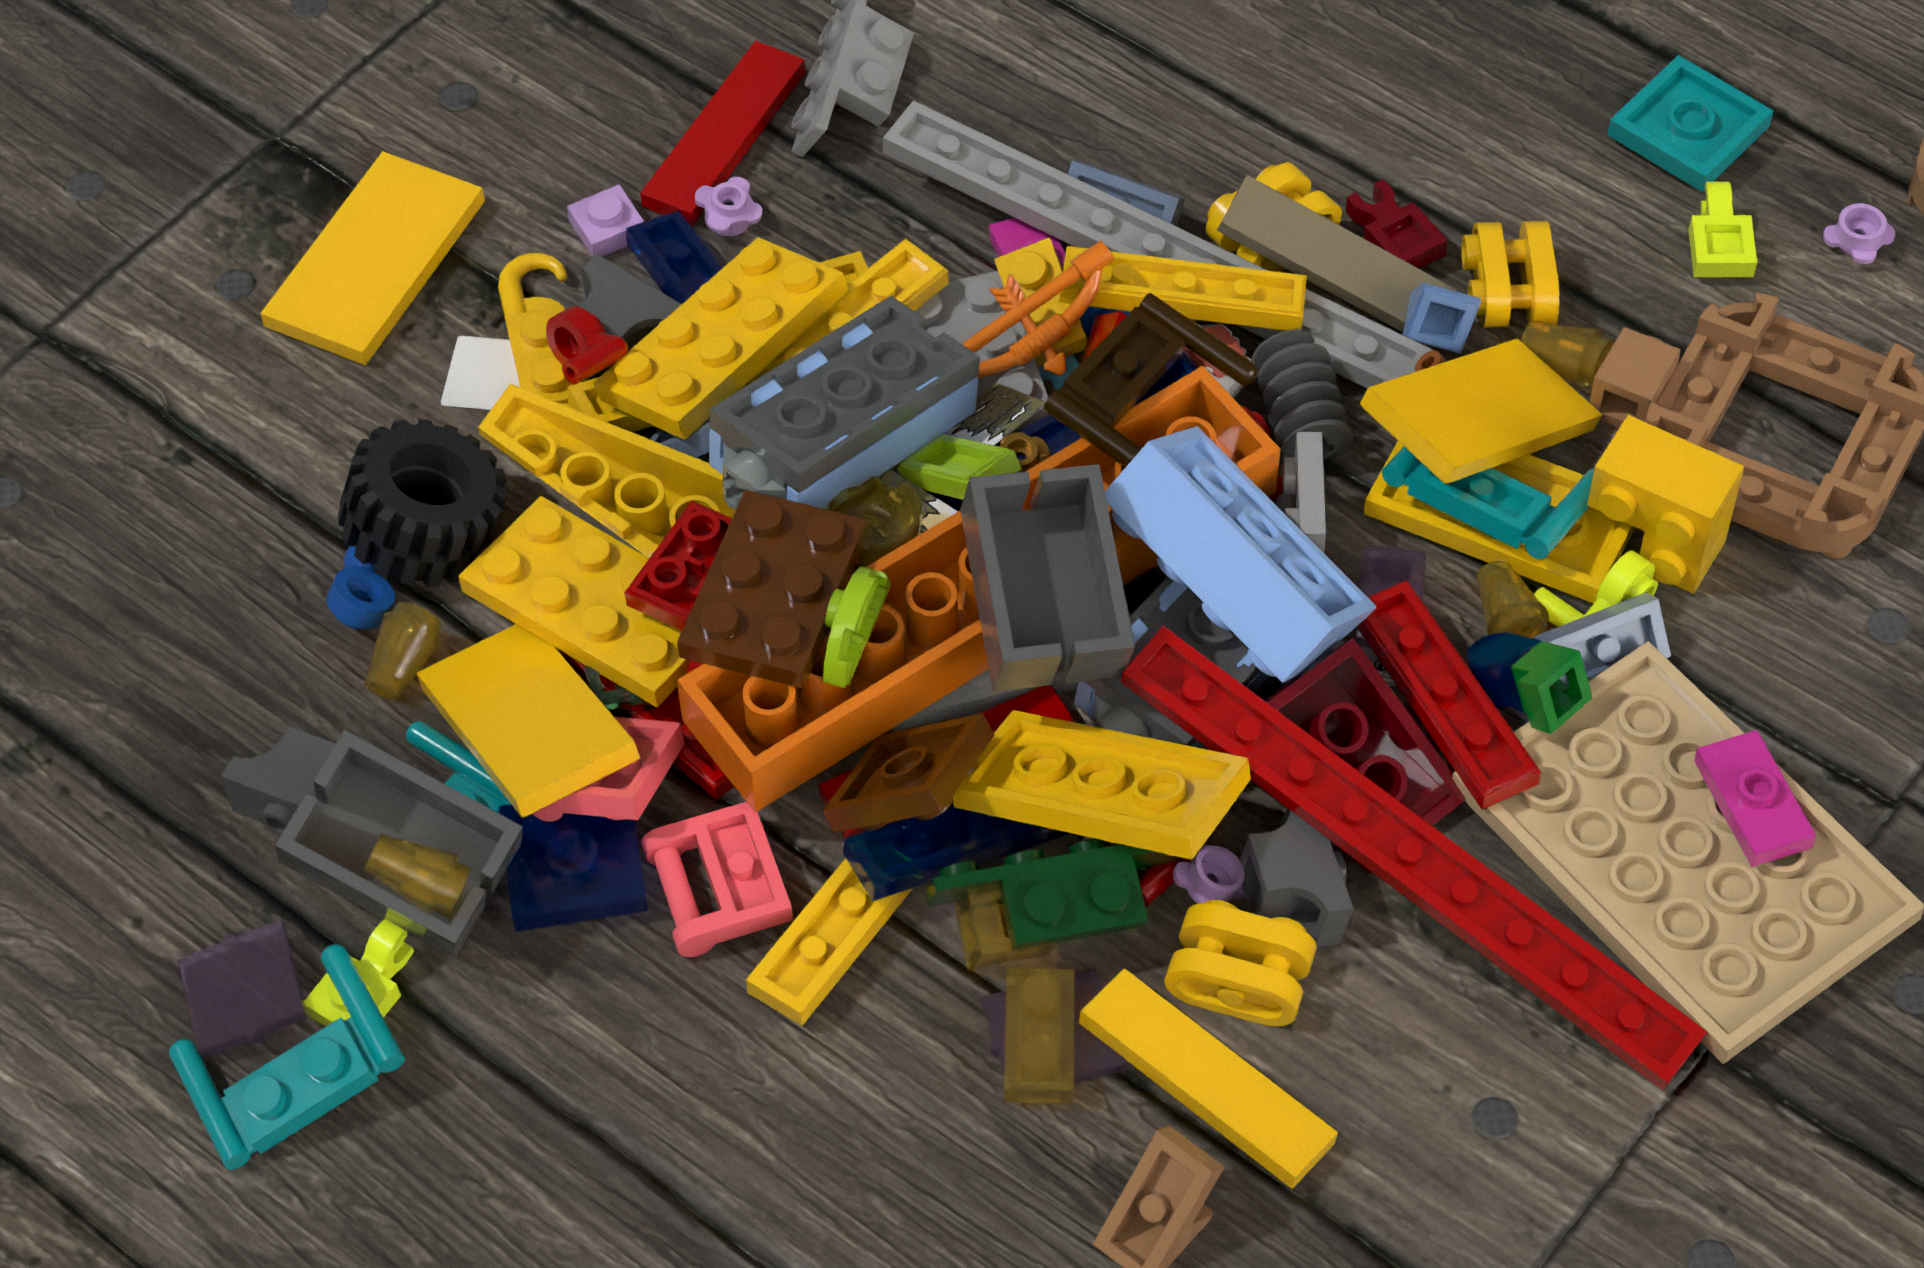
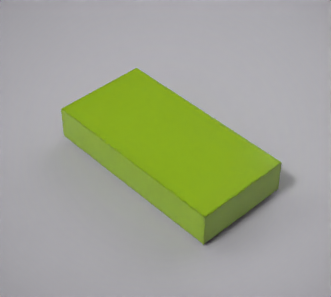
(950, 461)

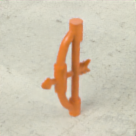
(1040, 338)

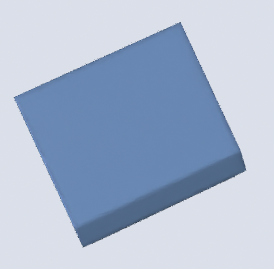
(1440, 317)

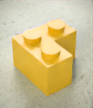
(1671, 493)

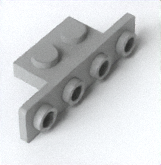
(856, 71)

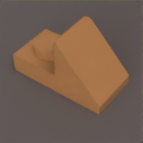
(1160, 1203)

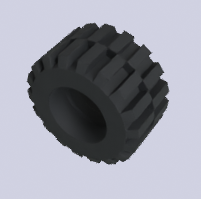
(428, 466)

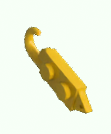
(526, 327)

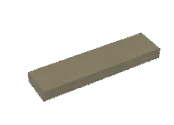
(1323, 252)

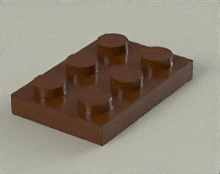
(772, 588)

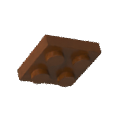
(909, 774)

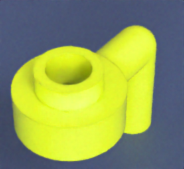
(1625, 580)

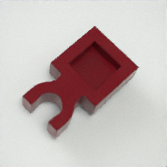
(1397, 230)

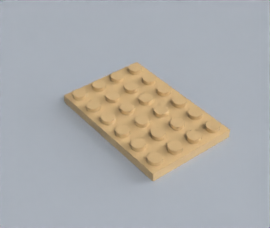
(1659, 876)

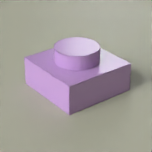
(603, 220)

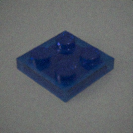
(574, 870)

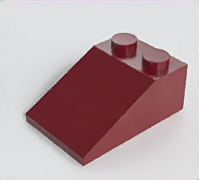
(1365, 724)

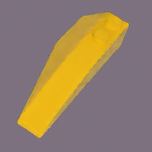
(603, 469)

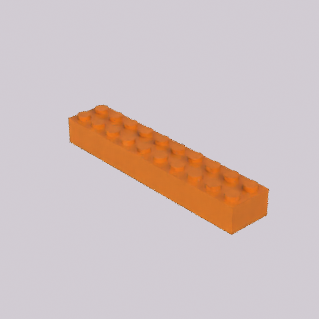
(929, 627)

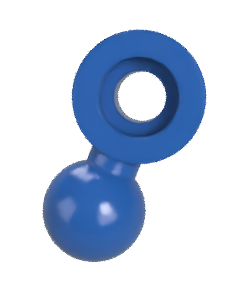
(359, 594)

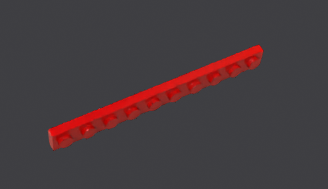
(1415, 859)

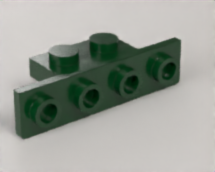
(1059, 896)

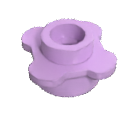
(728, 219)
(1860, 232)
(1211, 875)

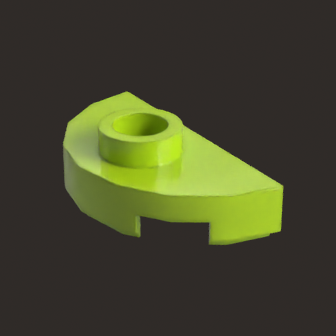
(851, 619)

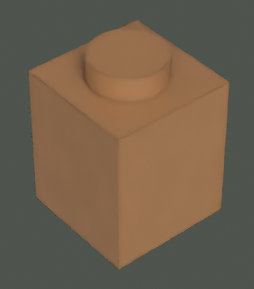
(1632, 376)

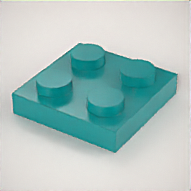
(1690, 123)

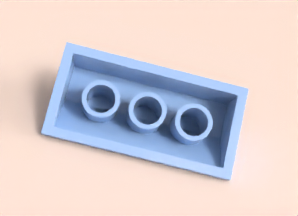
(1236, 552)

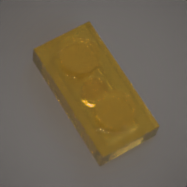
(1039, 1036)

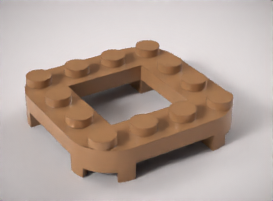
(1874, 458)

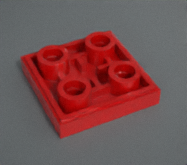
(678, 566)

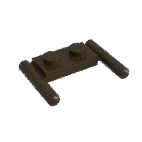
(1128, 366)

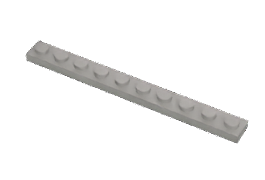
(1086, 215)

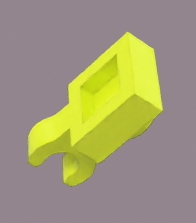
(1718, 239)
(382, 959)

